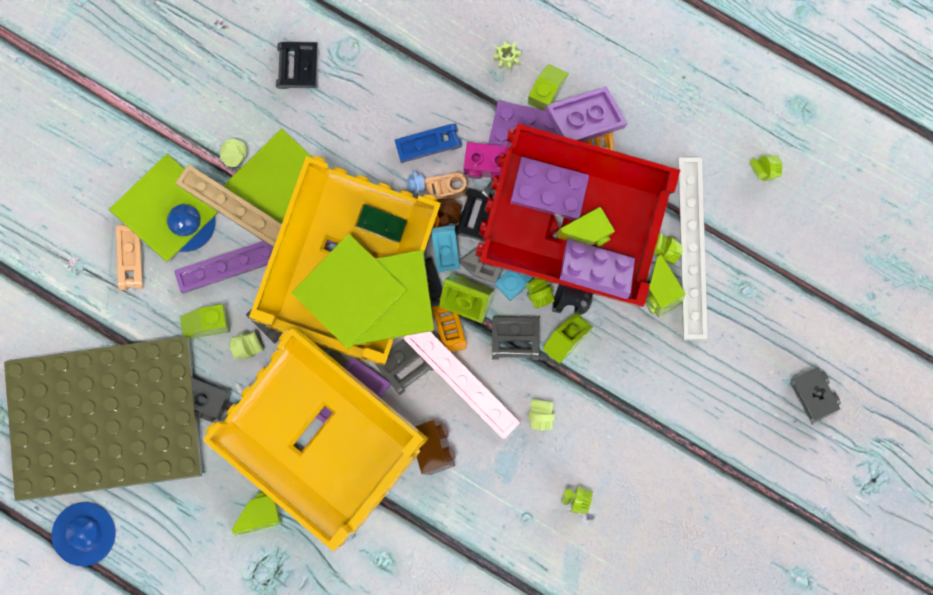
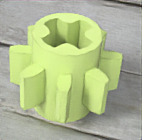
(509, 61)

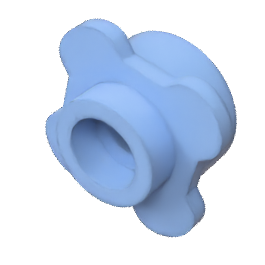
(415, 183)

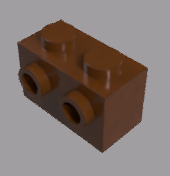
(435, 453)

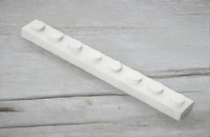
(693, 243)

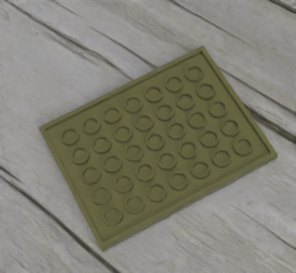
(102, 419)

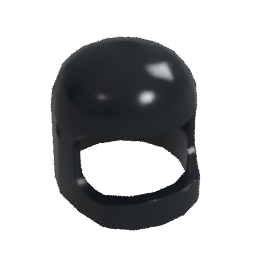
(567, 296)

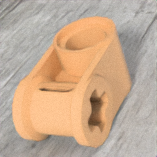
(443, 186)

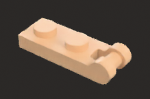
(128, 258)

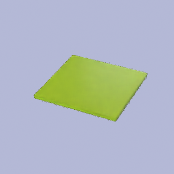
(270, 175)
(148, 203)
(349, 291)
(412, 311)

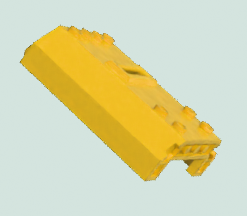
(322, 210)
(347, 461)

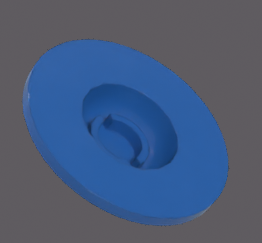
(185, 221)
(83, 534)

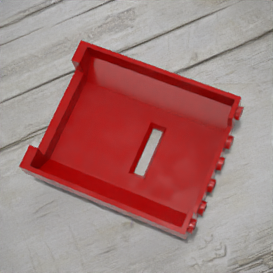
(624, 186)

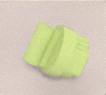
(232, 152)
(245, 345)
(541, 415)

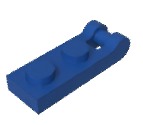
(427, 143)

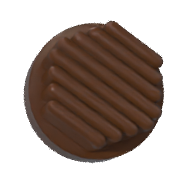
(449, 212)

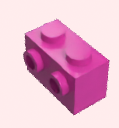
(482, 160)

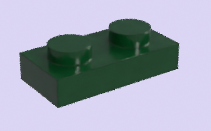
(380, 223)

